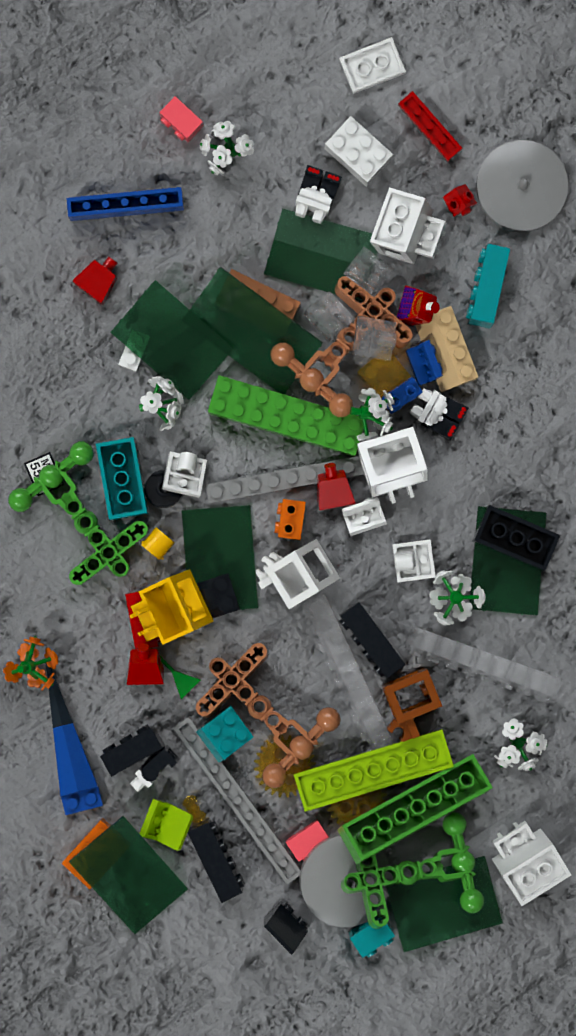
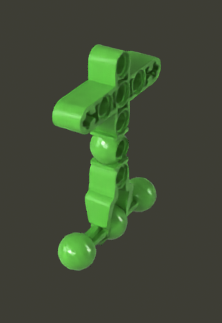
(50, 478)
(461, 862)

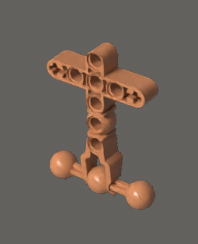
(311, 378)
(300, 747)

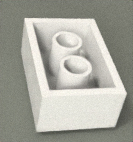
(358, 151)

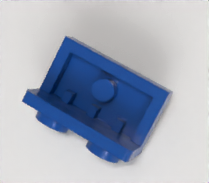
(424, 363)
(404, 393)

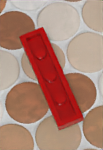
(430, 126)

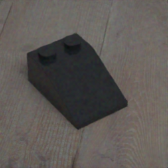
(286, 926)

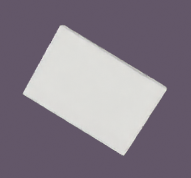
(372, 65)

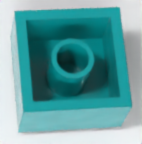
(224, 734)
(369, 939)

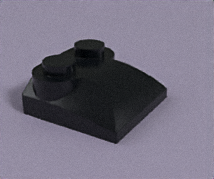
(219, 595)

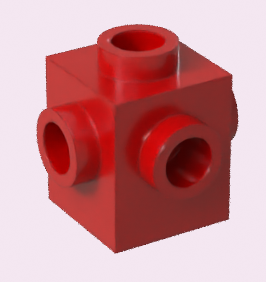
(460, 200)

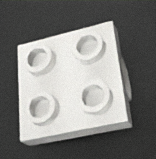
(184, 474)
(413, 560)

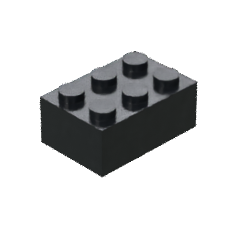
(131, 749)

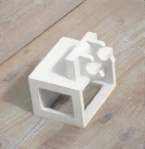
(407, 227)
(393, 463)
(293, 576)
(528, 862)

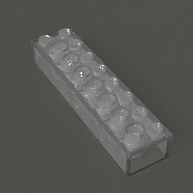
(476, 661)

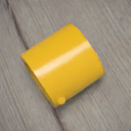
(157, 543)

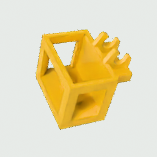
(171, 608)

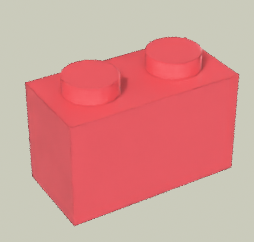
(180, 119)
(306, 839)

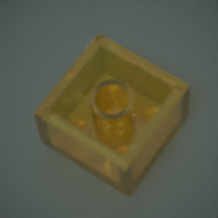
(383, 375)

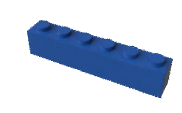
(125, 204)

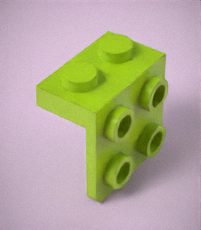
(166, 824)

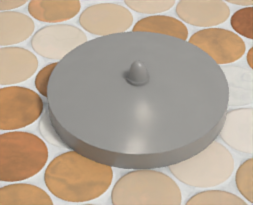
(522, 186)
(322, 878)

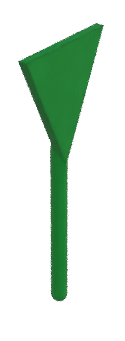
(183, 682)

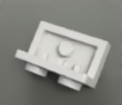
(363, 516)

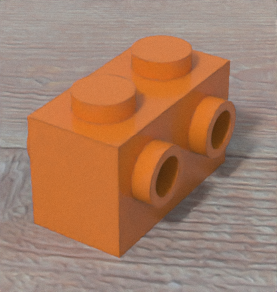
(294, 519)

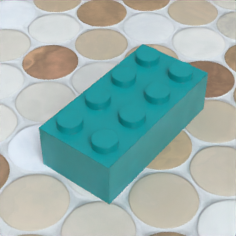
(488, 287)
(122, 478)

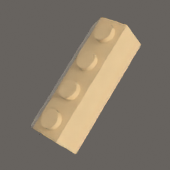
(450, 349)

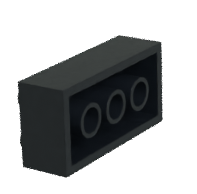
(516, 538)
(372, 640)
(215, 859)

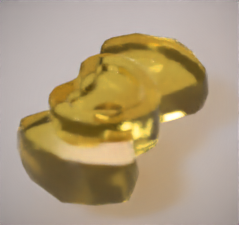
(194, 809)

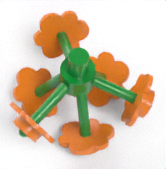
(28, 666)

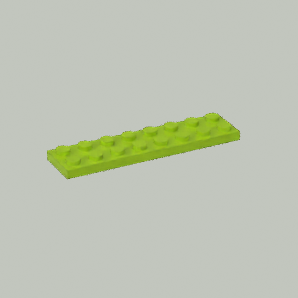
(373, 770)

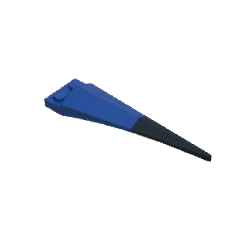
(76, 779)

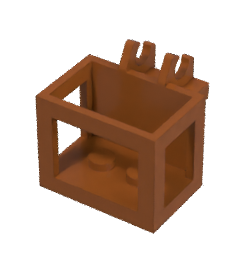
(404, 717)

